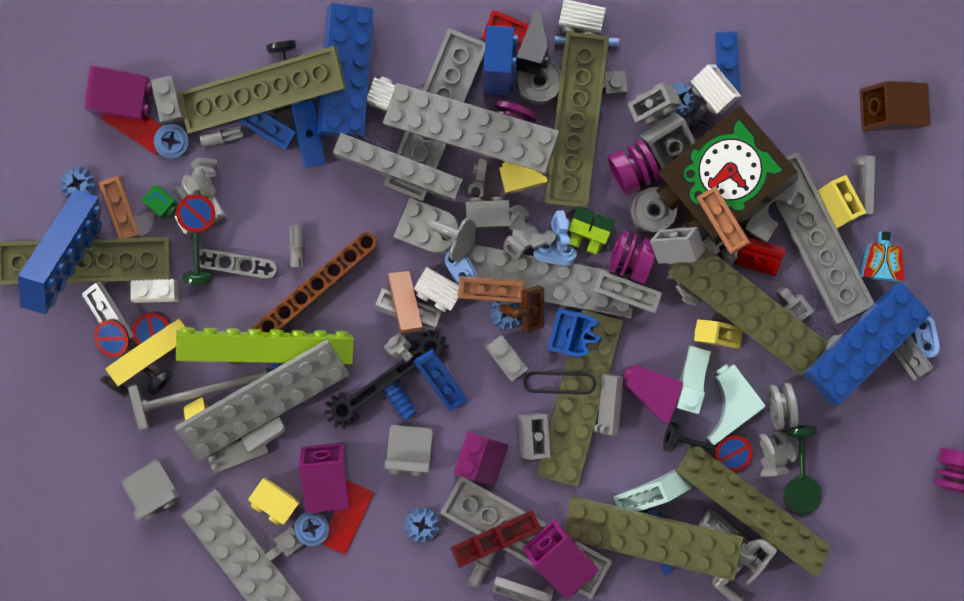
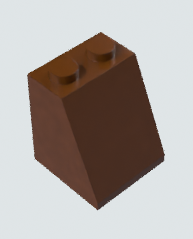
(895, 106)

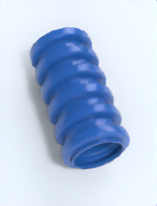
(400, 401)

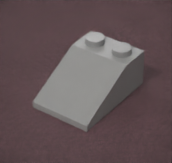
(668, 139)

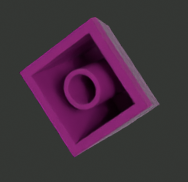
(117, 94)
(653, 390)
(480, 458)
(324, 478)
(560, 559)

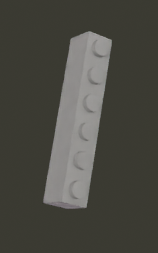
(397, 167)

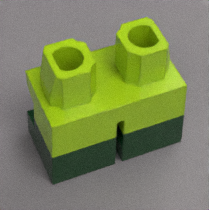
(580, 229)

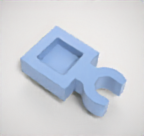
(560, 227)

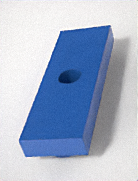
(306, 121)

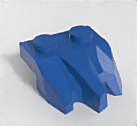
(572, 333)

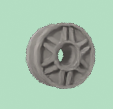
(536, 94)
(643, 219)
(783, 406)

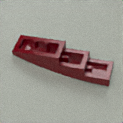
(495, 538)

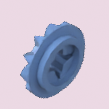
(689, 99)
(165, 132)
(82, 175)
(507, 322)
(413, 530)
(320, 533)

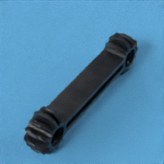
(381, 382)

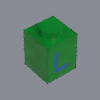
(160, 202)

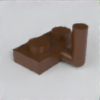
(531, 311)

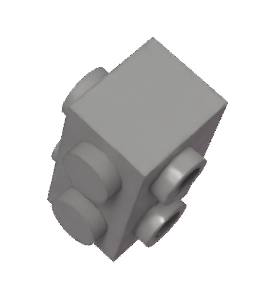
(657, 102)

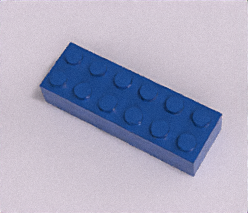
(351, 32)
(499, 61)
(59, 252)
(866, 343)

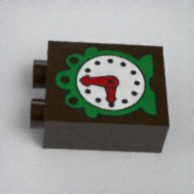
(734, 159)

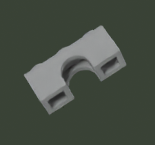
(761, 224)

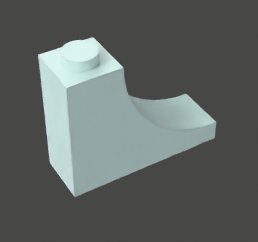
(693, 376)
(738, 400)
(654, 492)

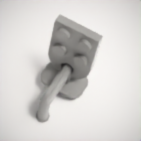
(428, 226)
(748, 554)

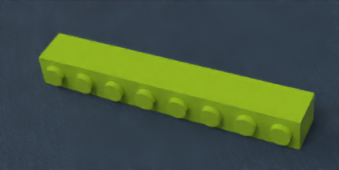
(256, 345)

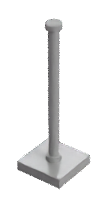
(142, 407)

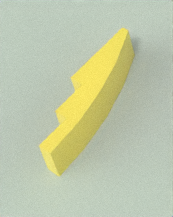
(145, 354)

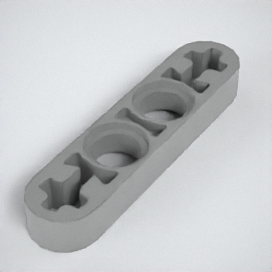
(236, 261)

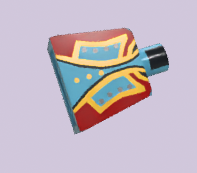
(883, 260)

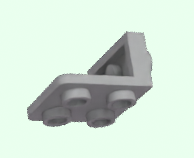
(262, 435)
(409, 450)
(150, 490)

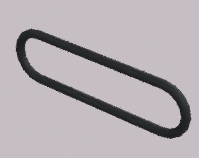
(558, 391)

